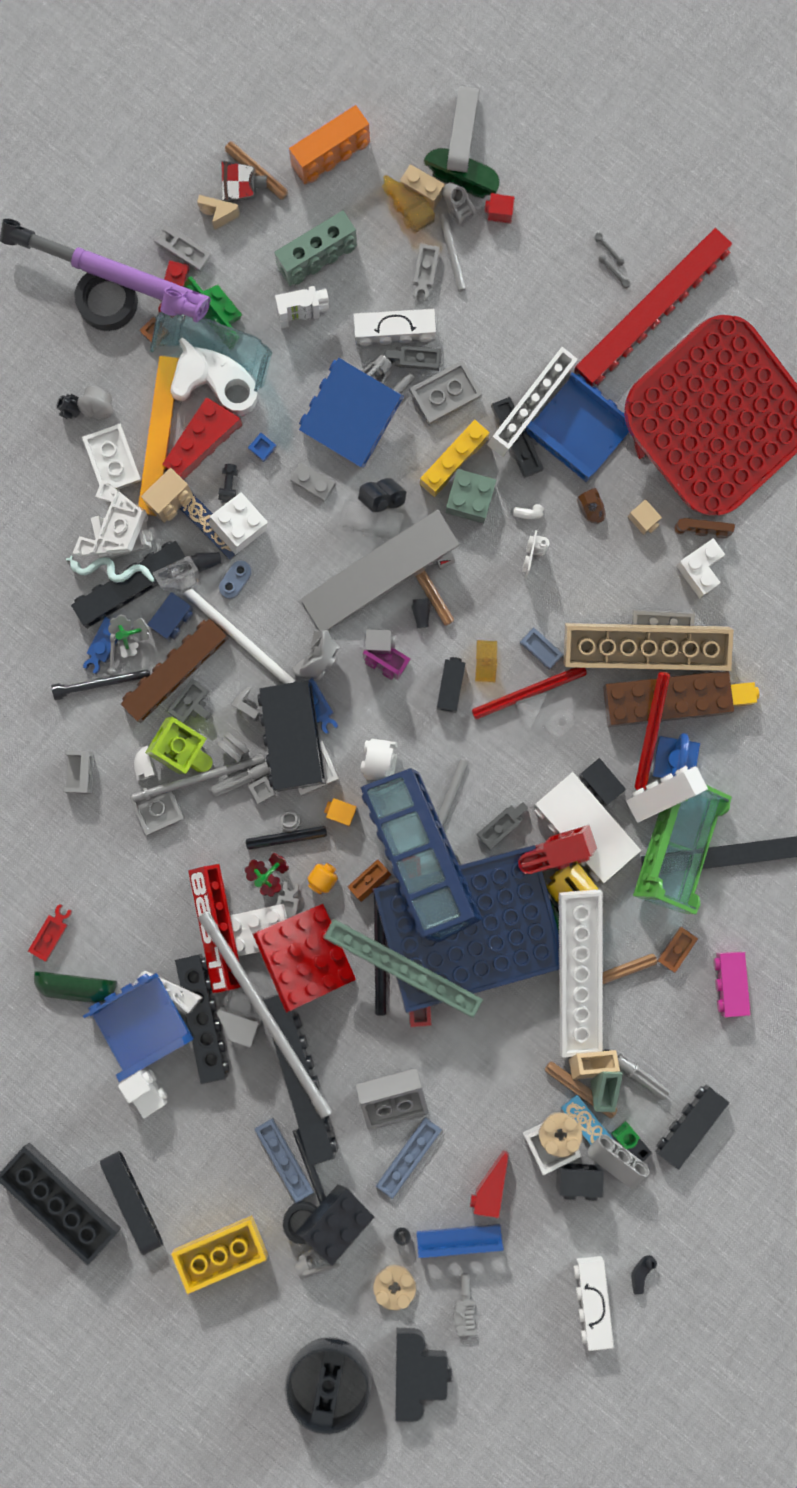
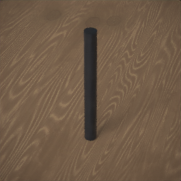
(310, 1169)

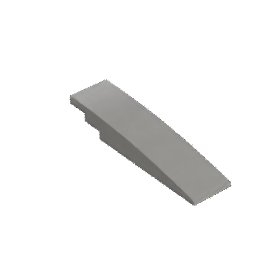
(380, 571)

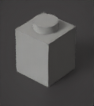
(379, 641)

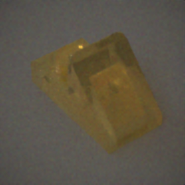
(486, 661)

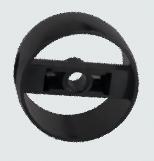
(322, 1419)

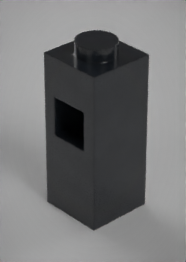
(451, 685)

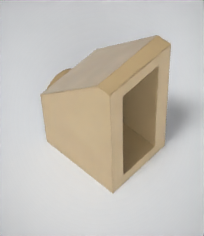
(591, 1064)

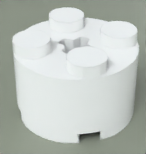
(379, 760)

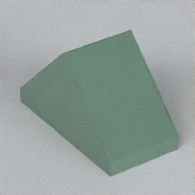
(606, 1091)

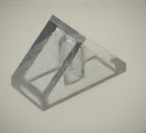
(529, 709)

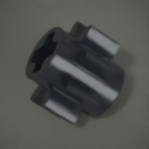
(68, 406)

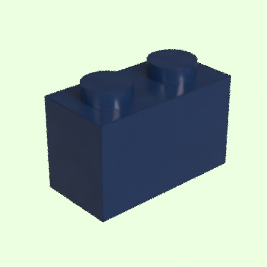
(171, 617)

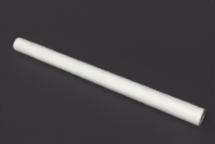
(240, 638)

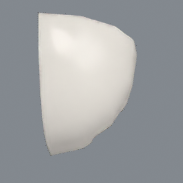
(144, 765)

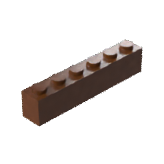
(174, 671)

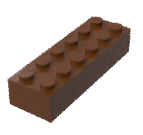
(685, 699)

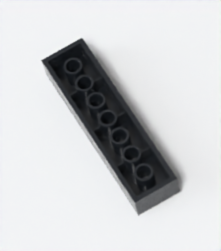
(314, 1131)

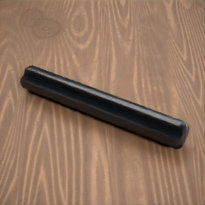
(286, 837)

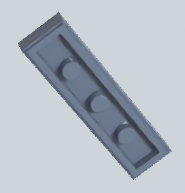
(408, 1157)
(284, 1160)

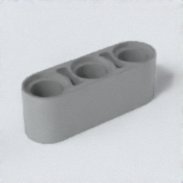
(618, 1161)

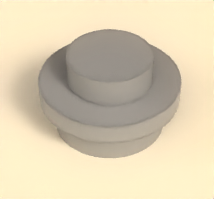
(290, 821)

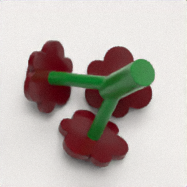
(264, 877)

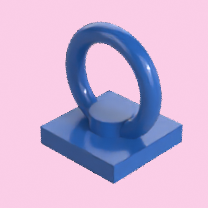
(674, 754)

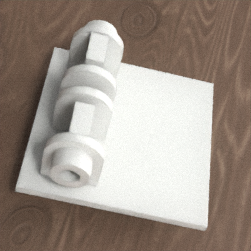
(536, 546)

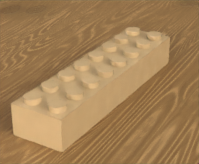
(648, 646)

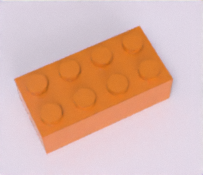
(330, 145)

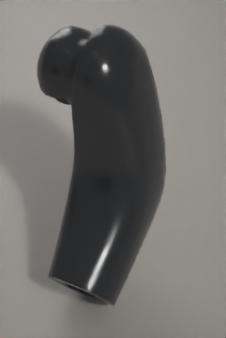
(640, 1272)

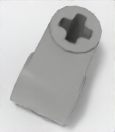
(460, 205)

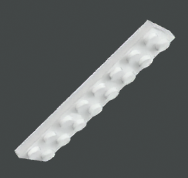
(580, 972)

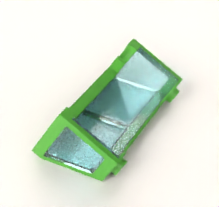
(679, 851)

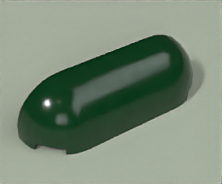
(478, 180)
(73, 987)

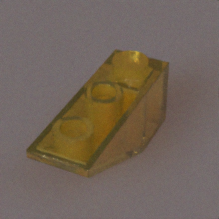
(413, 206)

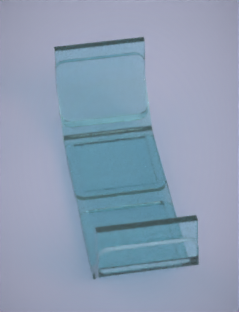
(210, 335)

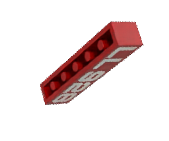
(210, 896)

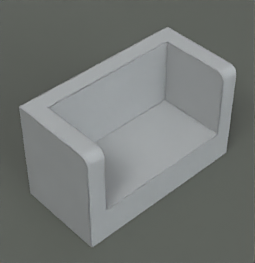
(79, 772)

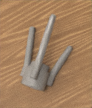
(380, 367)
(307, 1267)

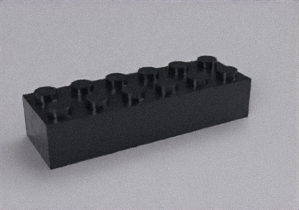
(58, 1203)

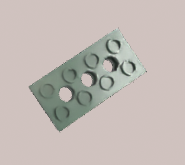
(316, 248)

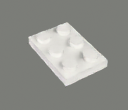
(112, 457)
(249, 922)

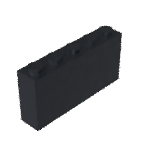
(291, 736)

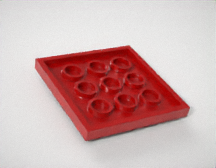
(302, 960)

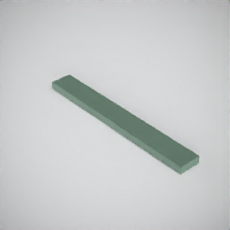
(403, 968)

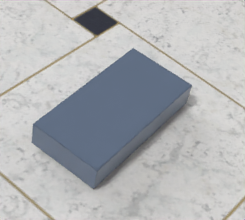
(541, 648)

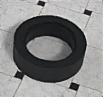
(104, 323)

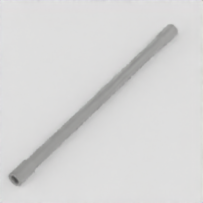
(316, 1098)

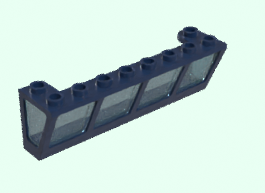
(420, 855)

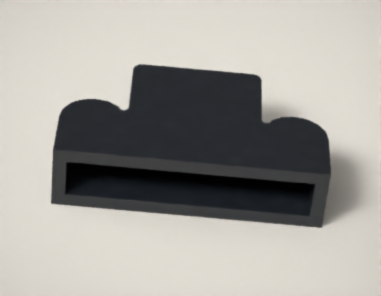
(419, 1375)

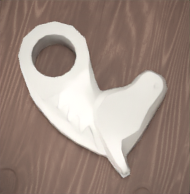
(220, 372)

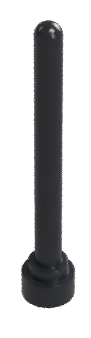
(60, 691)

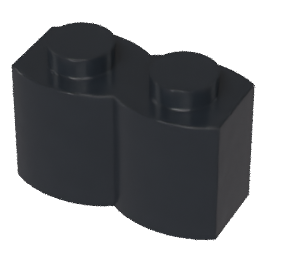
(382, 495)

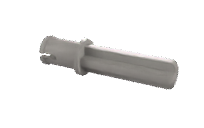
(240, 779)
(633, 1070)

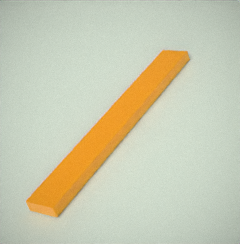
(159, 427)

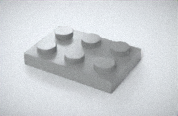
(445, 392)

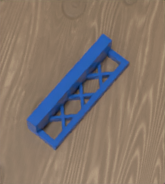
(459, 1241)

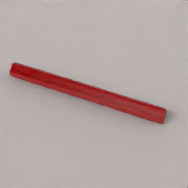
(529, 691)
(652, 730)

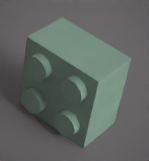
(470, 496)

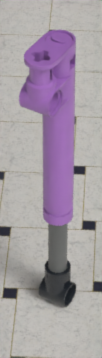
(174, 298)

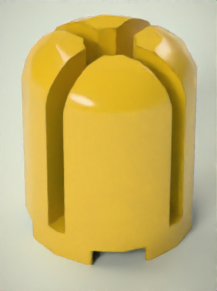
(575, 877)

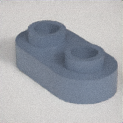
(236, 579)

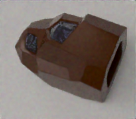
(592, 506)

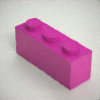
(732, 984)

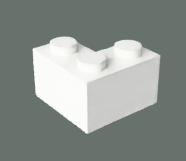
(697, 569)
(144, 1092)

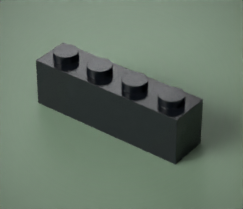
(692, 1126)

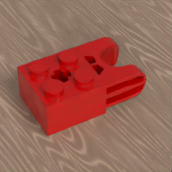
(560, 851)

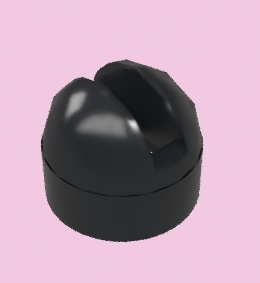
(397, 1237)

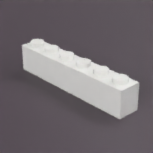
(532, 401)

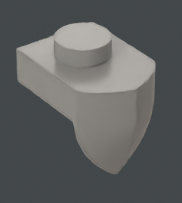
(246, 711)

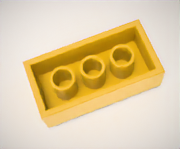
(219, 1254)

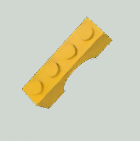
(458, 452)

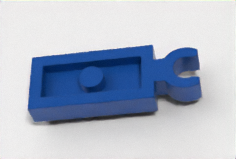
(100, 647)
(322, 708)

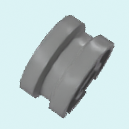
(232, 747)

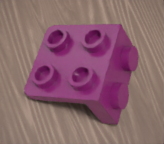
(390, 664)

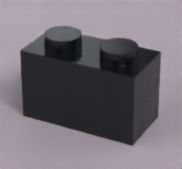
(601, 782)

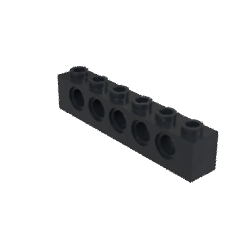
(206, 1071)

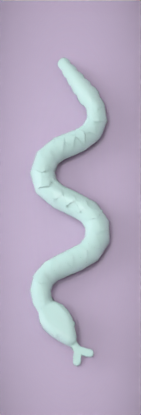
(76, 567)

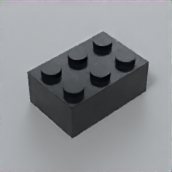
(335, 1224)

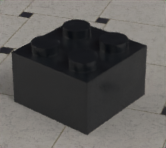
(580, 1181)

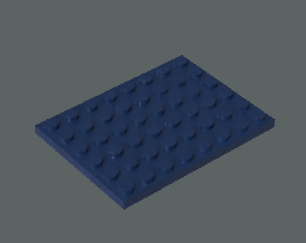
(507, 946)

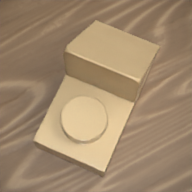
(223, 211)

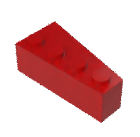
(201, 437)

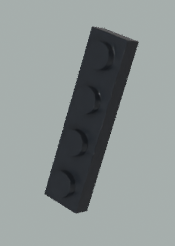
(522, 448)

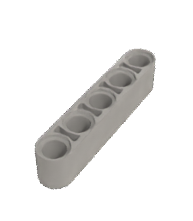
(463, 129)

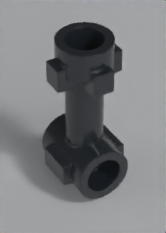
(227, 493)

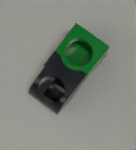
(631, 1141)

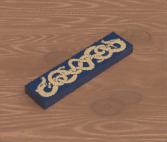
(200, 516)

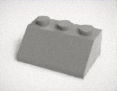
(392, 1098)

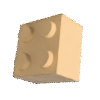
(167, 495)

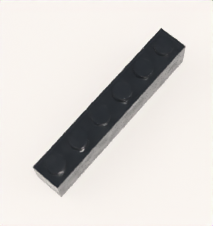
(113, 596)

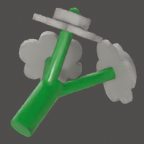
(121, 629)

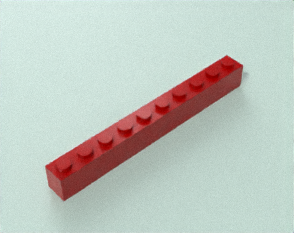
(653, 307)

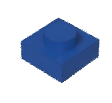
(262, 447)

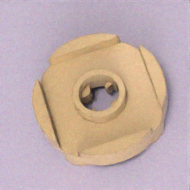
(553, 1144)
(402, 1297)

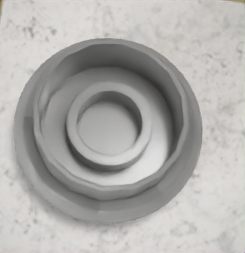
(95, 403)

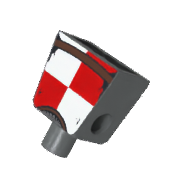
(240, 181)

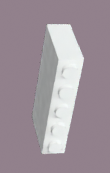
(574, 806)

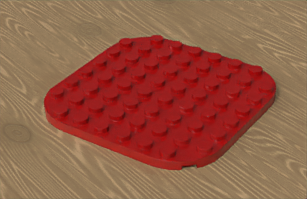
(716, 415)

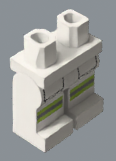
(301, 304)

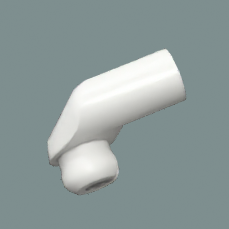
(524, 513)

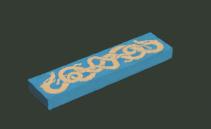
(589, 1124)

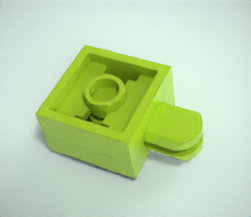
(179, 748)

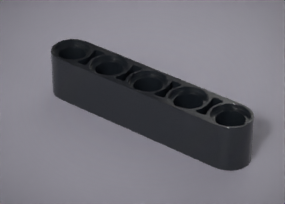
(131, 1202)

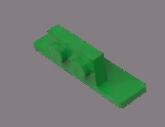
(220, 308)

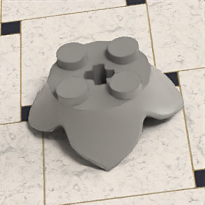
(319, 658)

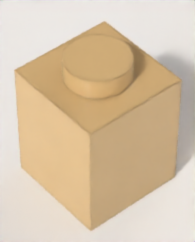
(645, 517)

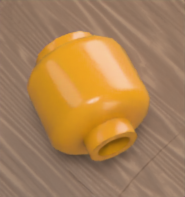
(322, 878)

